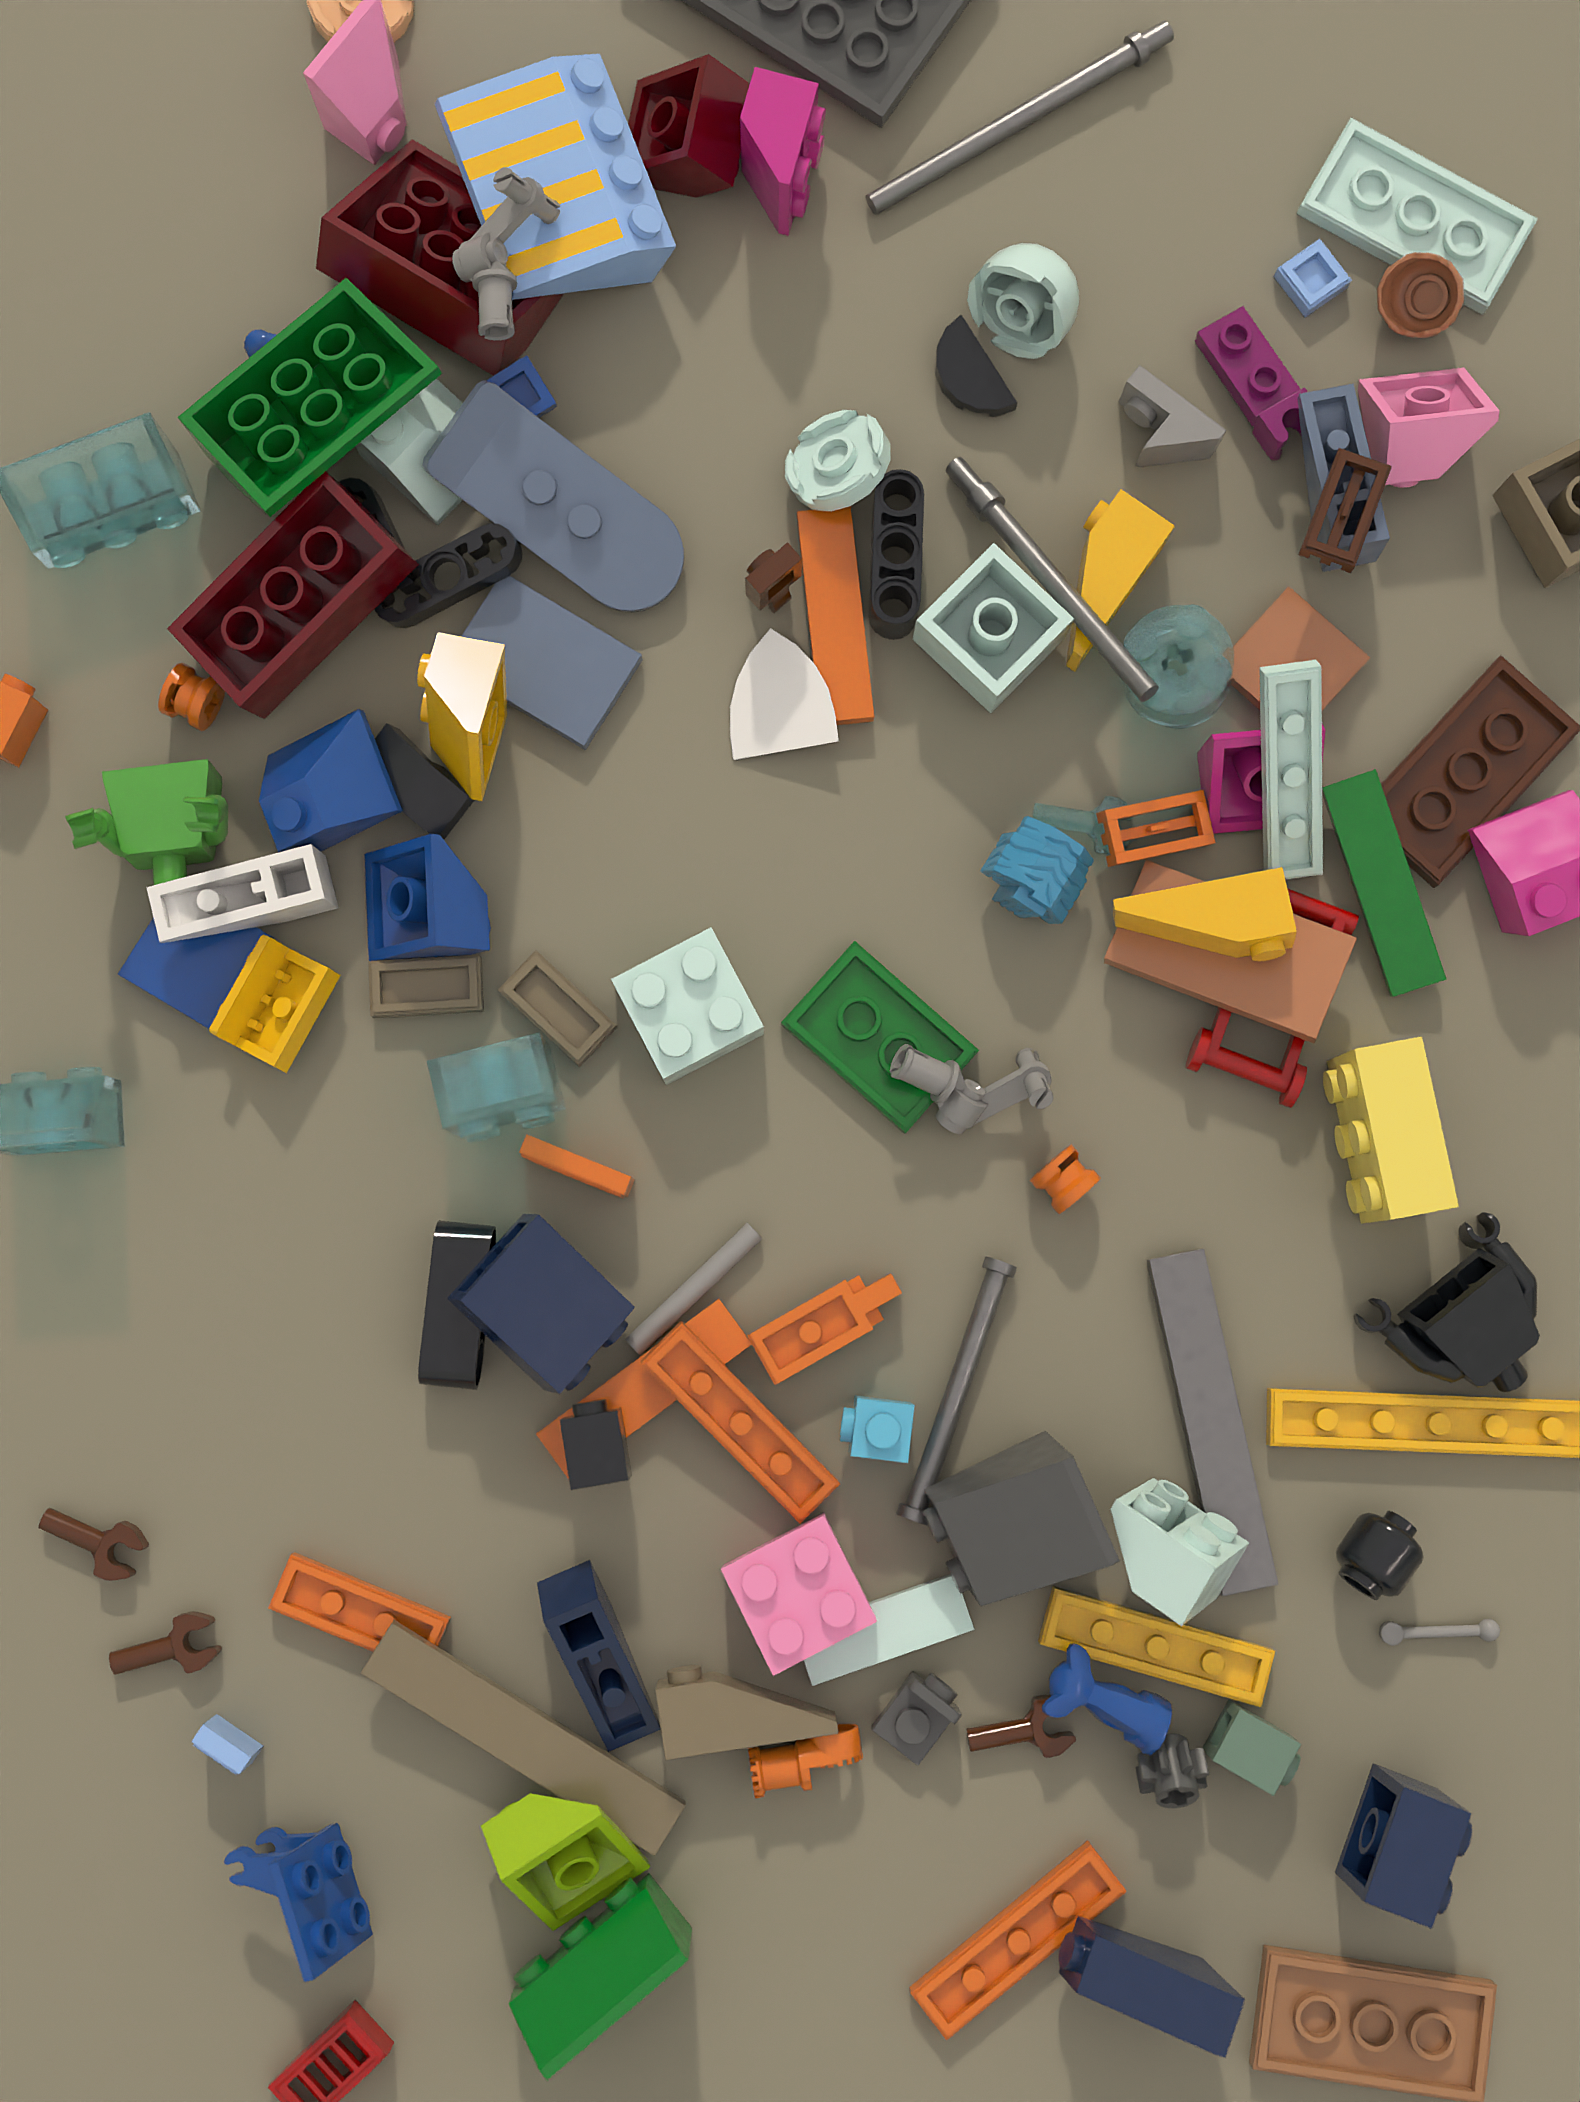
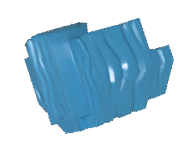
(1038, 871)

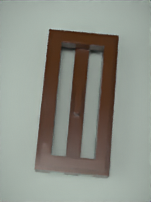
(1329, 551)

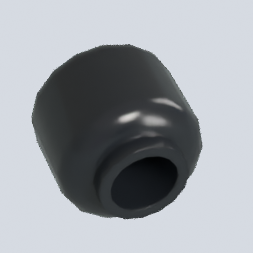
(1379, 1554)

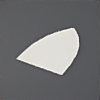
(779, 701)

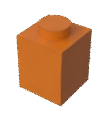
(19, 719)

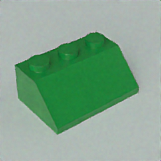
(598, 1972)

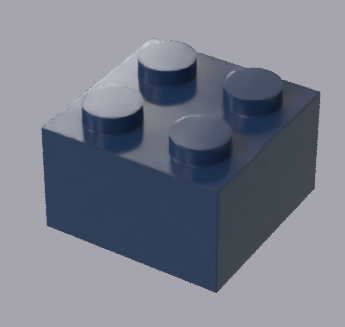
(1404, 1846)

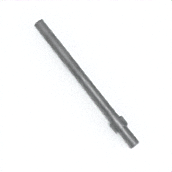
(988, 506)

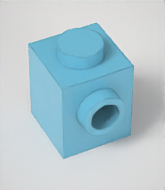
(878, 1428)

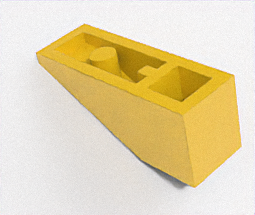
(1114, 559)
(1224, 915)

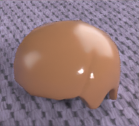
(1420, 295)

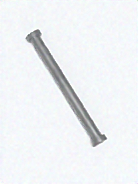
(957, 1387)

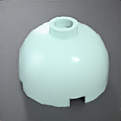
(1025, 299)

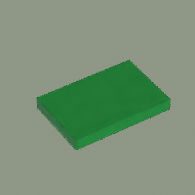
(860, 1021)

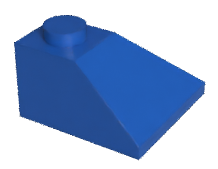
(327, 786)
(423, 902)

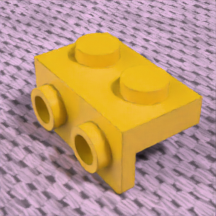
(274, 1003)

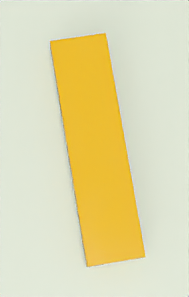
(1157, 1646)

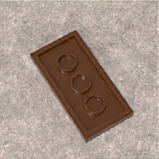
(1473, 767)

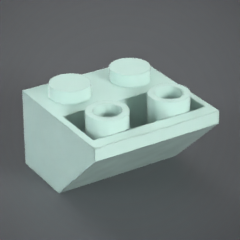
(1173, 1549)

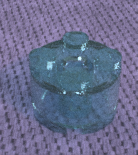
(1192, 638)

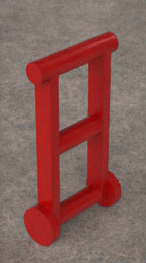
(1291, 1075)

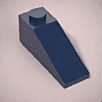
(597, 1655)

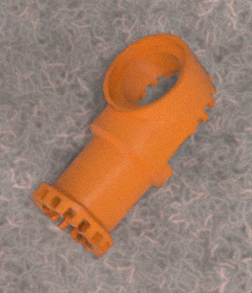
(792, 1763)

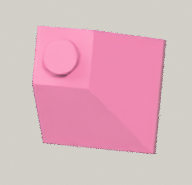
(359, 84)
(1423, 421)

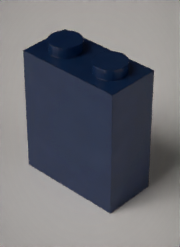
(542, 1304)

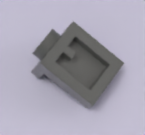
(917, 1715)

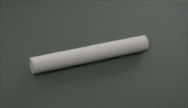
(693, 1289)

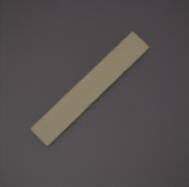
(522, 1735)

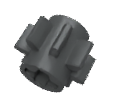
(1173, 1772)

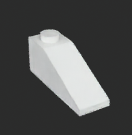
(244, 895)

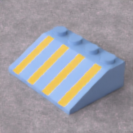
(570, 136)

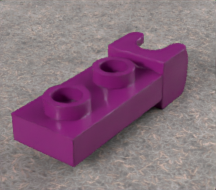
(1253, 378)

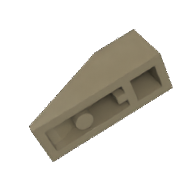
(722, 1713)

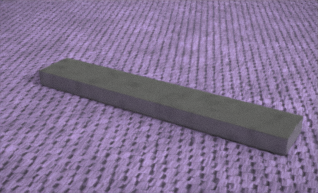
(1211, 1410)

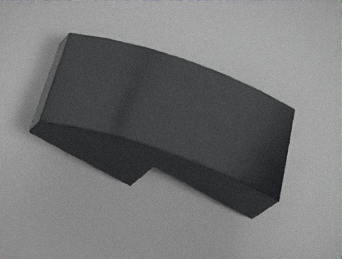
(423, 787)

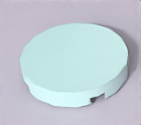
(838, 460)

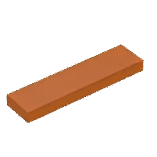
(836, 611)
(640, 1392)
(740, 1422)
(1016, 1940)

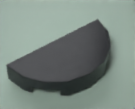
(968, 374)

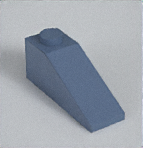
(1330, 422)

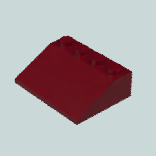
(398, 248)

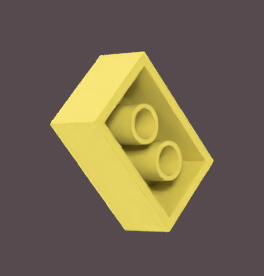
(1390, 1131)

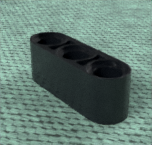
(901, 530)
(450, 1342)

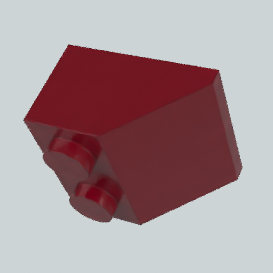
(690, 126)

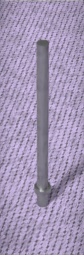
(1134, 51)

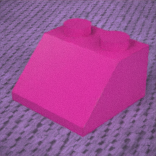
(1532, 864)

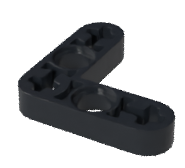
(474, 543)

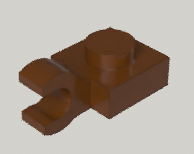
(771, 577)

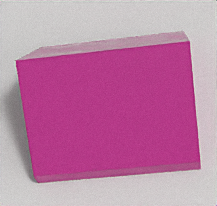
(1233, 780)

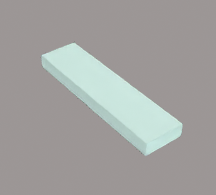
(1292, 768)

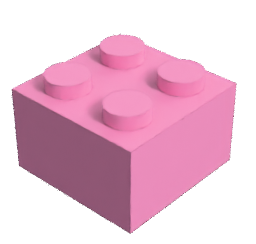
(798, 1594)

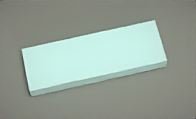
(903, 1624)

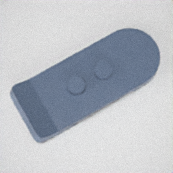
(557, 501)

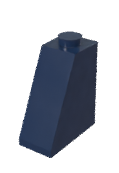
(1151, 1984)

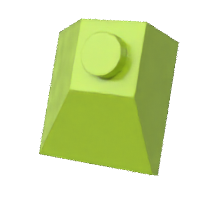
(560, 1855)

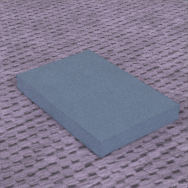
(554, 661)

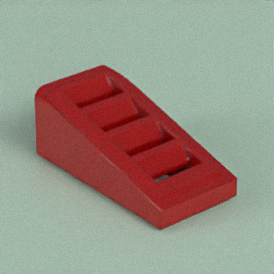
(362, 2031)

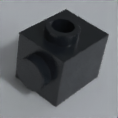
(595, 1445)

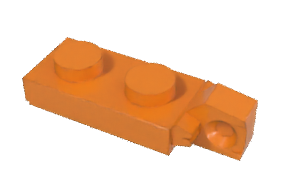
(821, 1325)

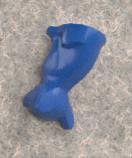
(1140, 1716)

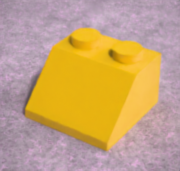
(464, 706)

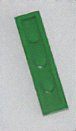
(1383, 883)

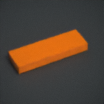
(349, 1605)

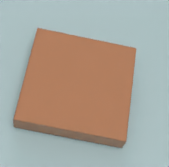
(1290, 634)

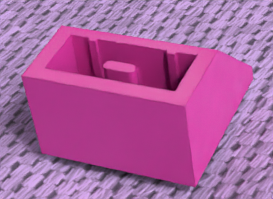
(781, 143)

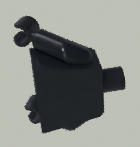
(1471, 1319)

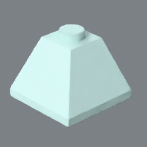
(402, 443)

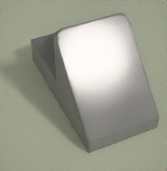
(1180, 427)

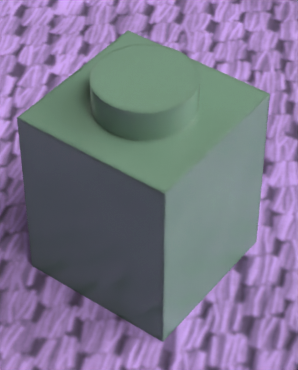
(1253, 1748)

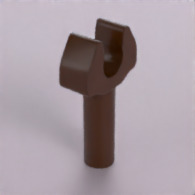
(97, 1542)
(173, 1647)
(1022, 1730)

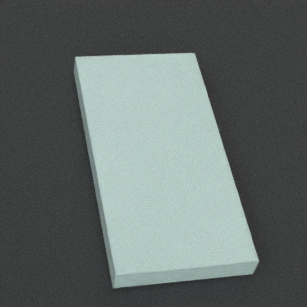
(1406, 204)

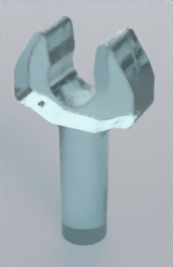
(1080, 820)

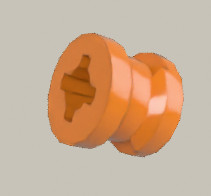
(191, 697)
(1065, 1179)

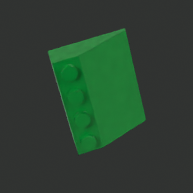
(308, 397)

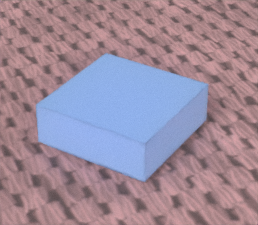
(1312, 278)
(226, 1744)

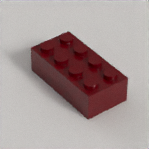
(292, 596)

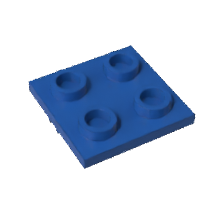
(314, 1890)

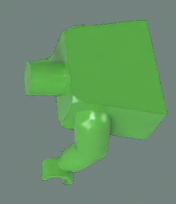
(159, 817)

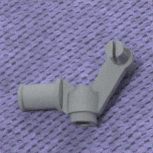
(485, 255)
(965, 1102)

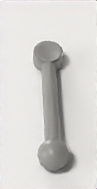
(1394, 1634)

